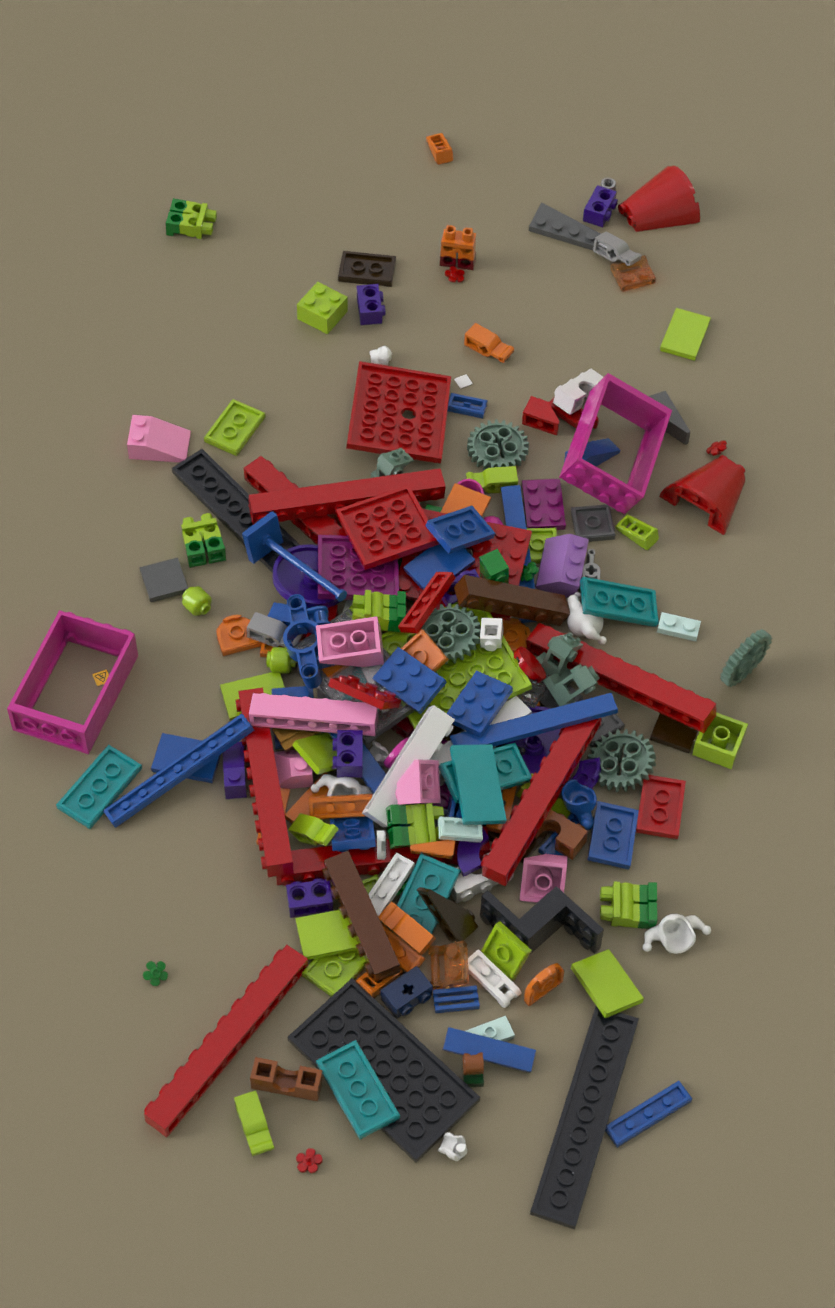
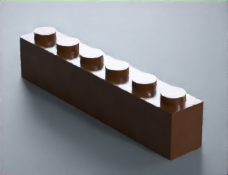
(511, 600)
(361, 916)

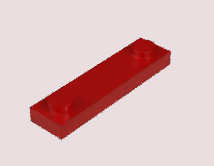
(426, 602)

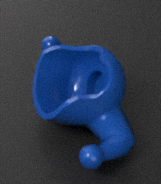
(580, 801)

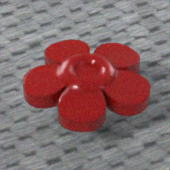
(454, 274)
(717, 448)
(309, 1161)

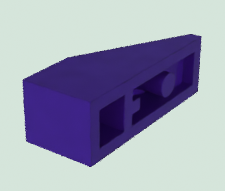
(234, 772)

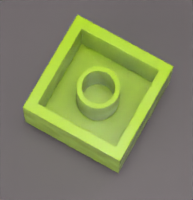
(322, 307)
(721, 741)

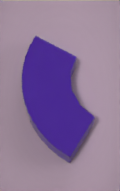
(588, 772)
(468, 855)

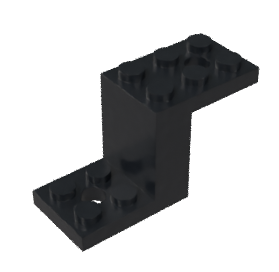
(544, 920)

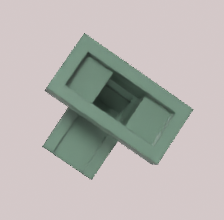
(392, 463)
(565, 649)
(584, 678)

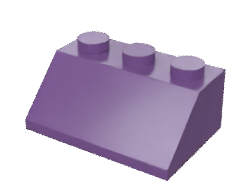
(562, 564)

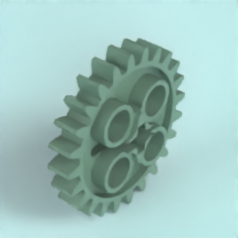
(509, 440)
(449, 632)
(746, 658)
(640, 761)

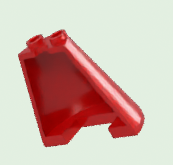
(662, 202)
(712, 489)

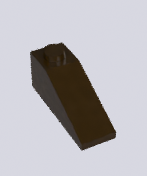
(452, 918)

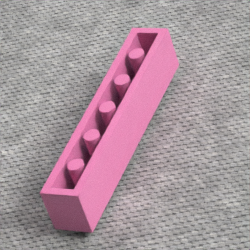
(312, 714)

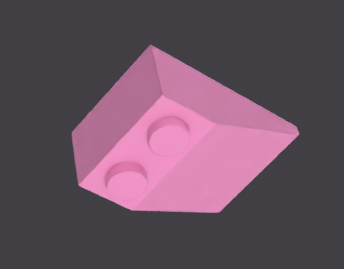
(157, 440)
(351, 643)

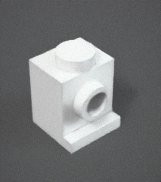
(491, 633)

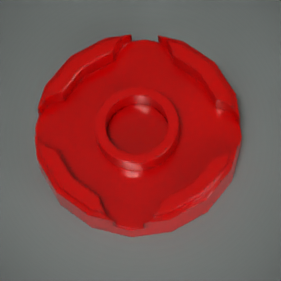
(530, 664)

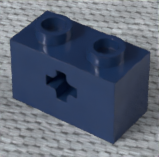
(412, 983)

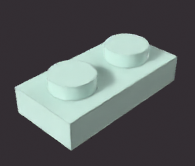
(678, 626)

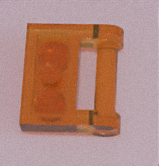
(633, 278)
(454, 962)

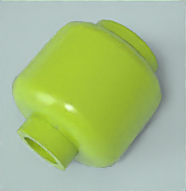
(196, 601)
(280, 661)

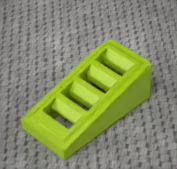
(645, 540)

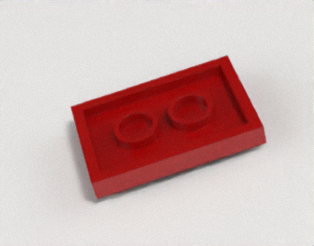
(365, 692)
(661, 807)

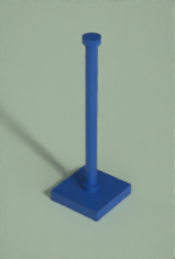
(267, 536)

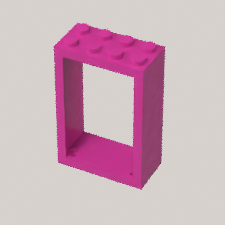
(639, 410)
(82, 632)

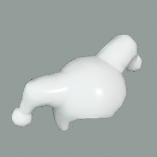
(584, 624)
(340, 786)
(675, 933)

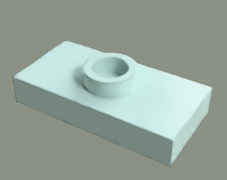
(453, 829)
(496, 1029)

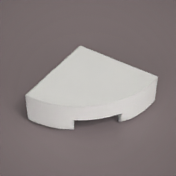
(381, 845)

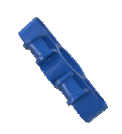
(304, 621)

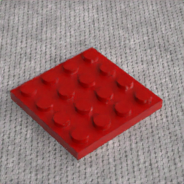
(386, 527)

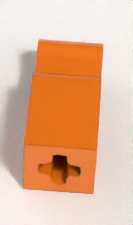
(487, 343)
(406, 928)

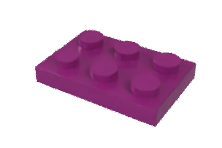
(543, 504)

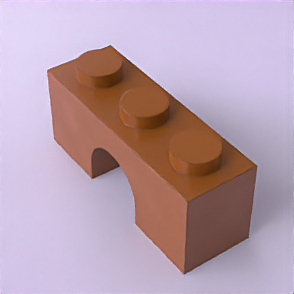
(570, 835)
(270, 1077)

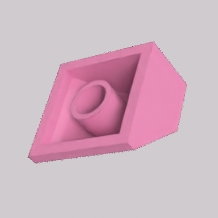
(293, 770)
(419, 783)
(541, 875)

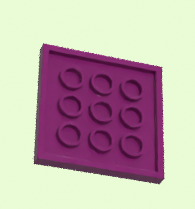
(343, 569)

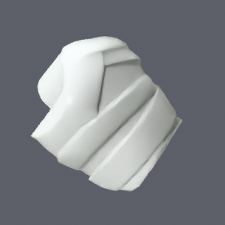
(381, 355)
(379, 752)
(453, 1146)

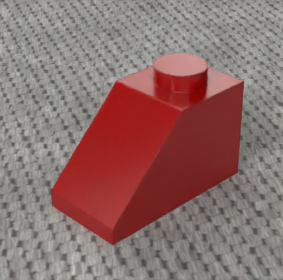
(540, 416)

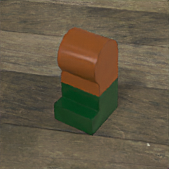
(473, 1069)

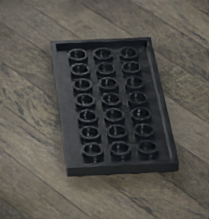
(415, 1079)

